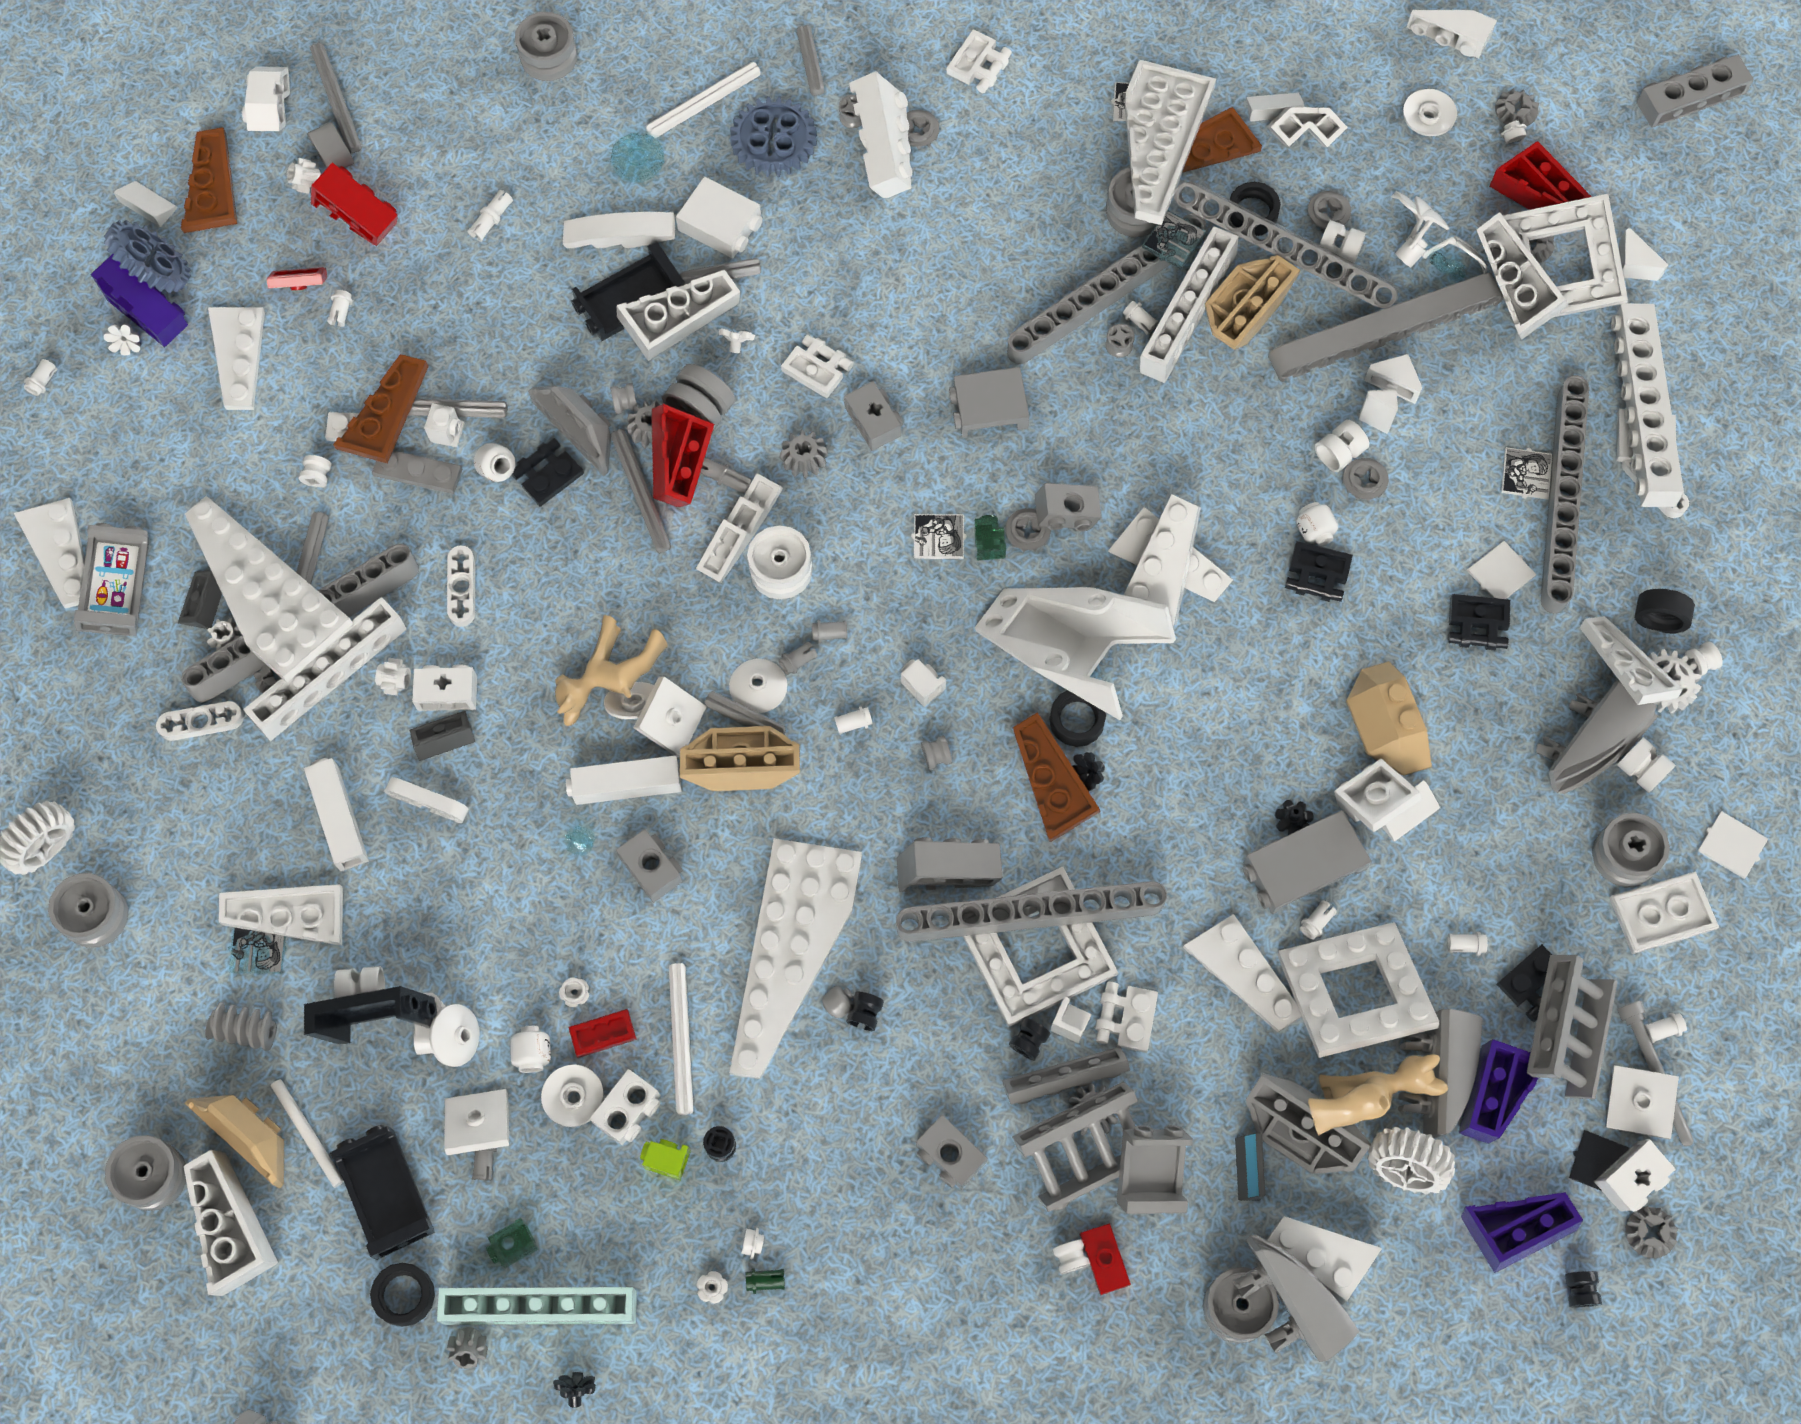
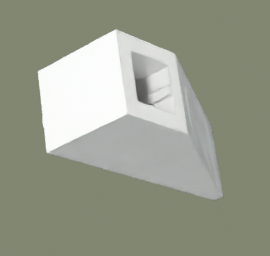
(1459, 29)

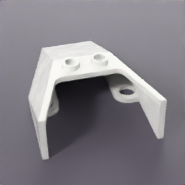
(1070, 631)

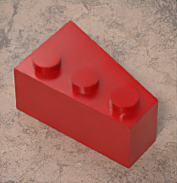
(1536, 180)
(353, 204)
(677, 454)

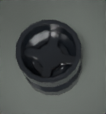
(865, 1010)
(1029, 1039)
(722, 1149)
(1583, 1289)

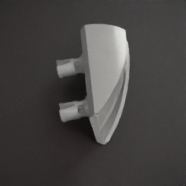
(1603, 738)
(1458, 1046)
(1311, 1306)

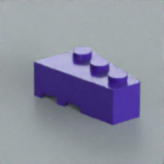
(139, 302)
(1497, 1091)
(1521, 1227)

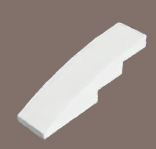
(613, 229)
(739, 528)

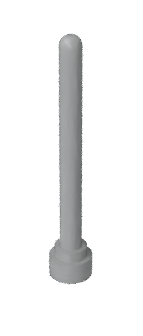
(1634, 1016)

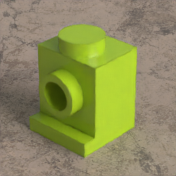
(665, 1158)

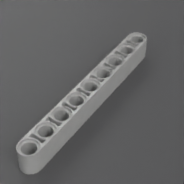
(1271, 244)
(1090, 292)
(1385, 325)
(1565, 505)
(348, 593)
(1042, 901)

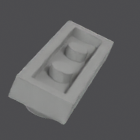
(419, 472)

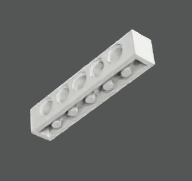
(1188, 304)
(356, 646)

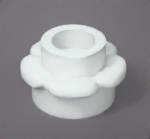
(1514, 132)
(574, 984)
(752, 1242)
(715, 1295)

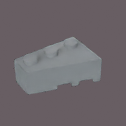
(949, 864)

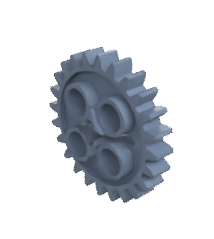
(749, 133)
(133, 245)

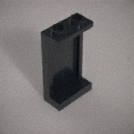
(643, 278)
(332, 1017)
(382, 1191)

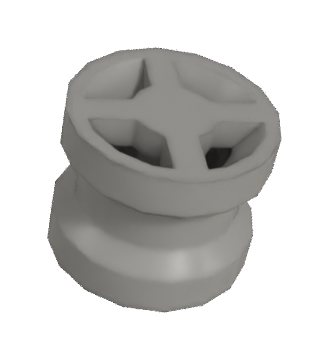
(845, 107)
(1122, 334)
(623, 398)
(936, 752)

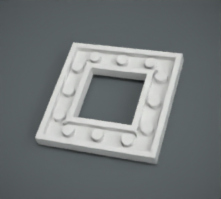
(1596, 219)
(1020, 1000)
(1332, 1035)

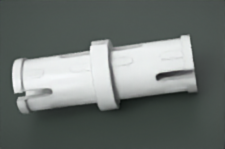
(490, 215)

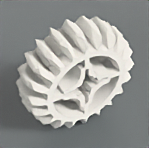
(35, 837)
(1411, 1160)

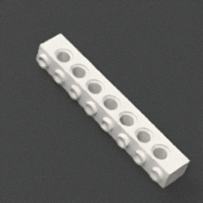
(1647, 406)

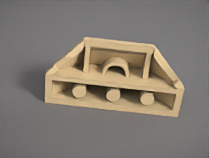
(1249, 299)
(1389, 719)
(740, 759)
(244, 1132)

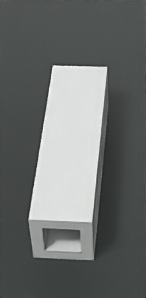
(624, 780)
(336, 814)

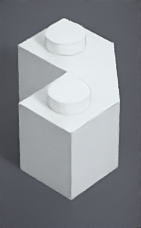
(265, 98)
(1319, 121)

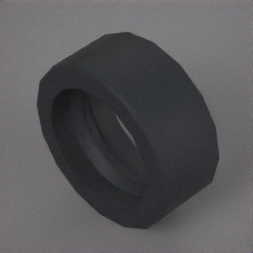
(1258, 191)
(1664, 610)
(1072, 738)
(383, 1279)

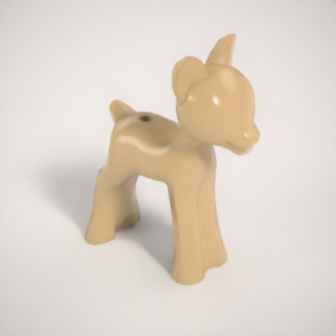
(600, 672)
(1370, 1093)

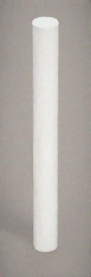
(307, 1133)

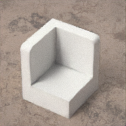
(1070, 1021)

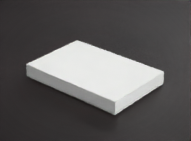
(1664, 912)

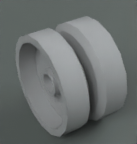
(546, 46)
(1121, 207)
(699, 394)
(1630, 850)
(88, 910)
(128, 1178)
(1229, 1321)

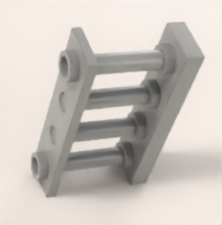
(1555, 1021)
(1062, 1129)

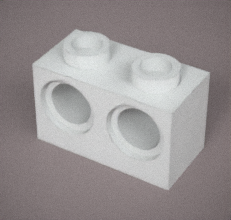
(619, 1104)

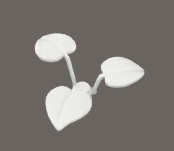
(1415, 246)

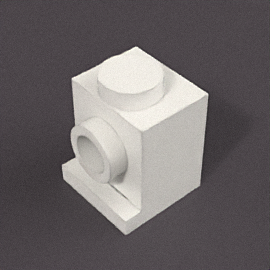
(443, 425)
(922, 681)

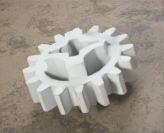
(1682, 675)

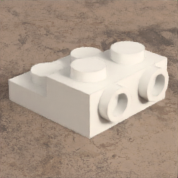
(1376, 795)

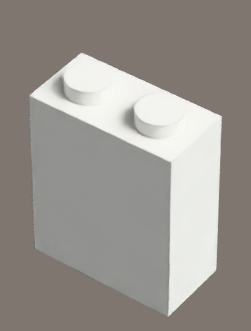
(719, 217)

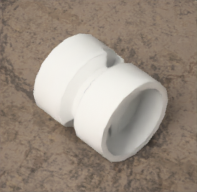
(1351, 244)
(1342, 445)
(1646, 765)
(351, 982)

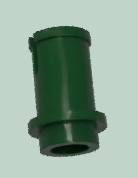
(765, 1280)

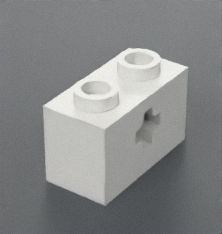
(458, 694)
(1619, 1178)

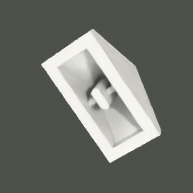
(1639, 259)
(1396, 375)

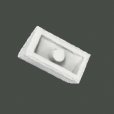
(1270, 106)
(145, 202)
(1379, 409)
(1414, 815)

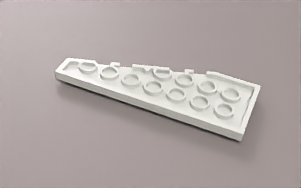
(1162, 123)
(272, 604)
(799, 921)

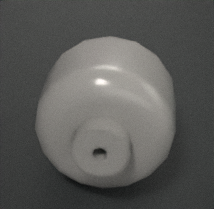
(838, 1001)

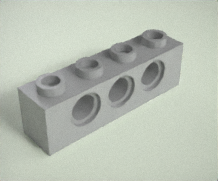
(1694, 90)

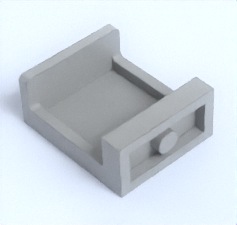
(989, 400)
(1153, 1170)

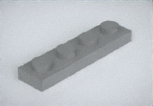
(1065, 1075)

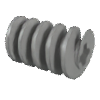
(241, 1027)

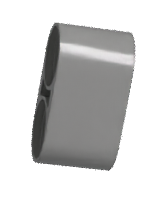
(330, 146)

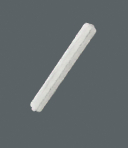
(703, 100)
(681, 1039)

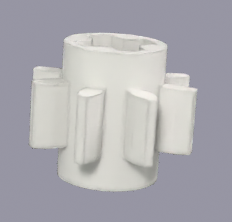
(302, 175)
(222, 630)
(393, 676)

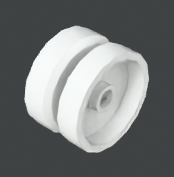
(780, 562)

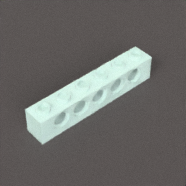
(537, 1306)

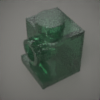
(989, 538)
(523, 1244)

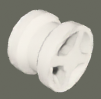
(315, 471)
(1705, 658)
(1071, 1256)

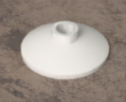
(1431, 103)
(762, 697)
(628, 708)
(454, 1035)
(563, 1083)

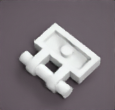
(971, 57)
(814, 372)
(1136, 1019)

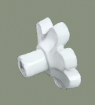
(736, 338)
(123, 339)

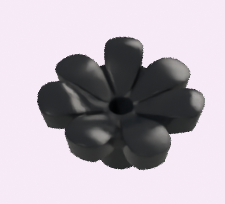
(1089, 770)
(1293, 817)
(575, 1387)

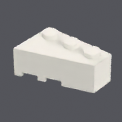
(1330, 1256)

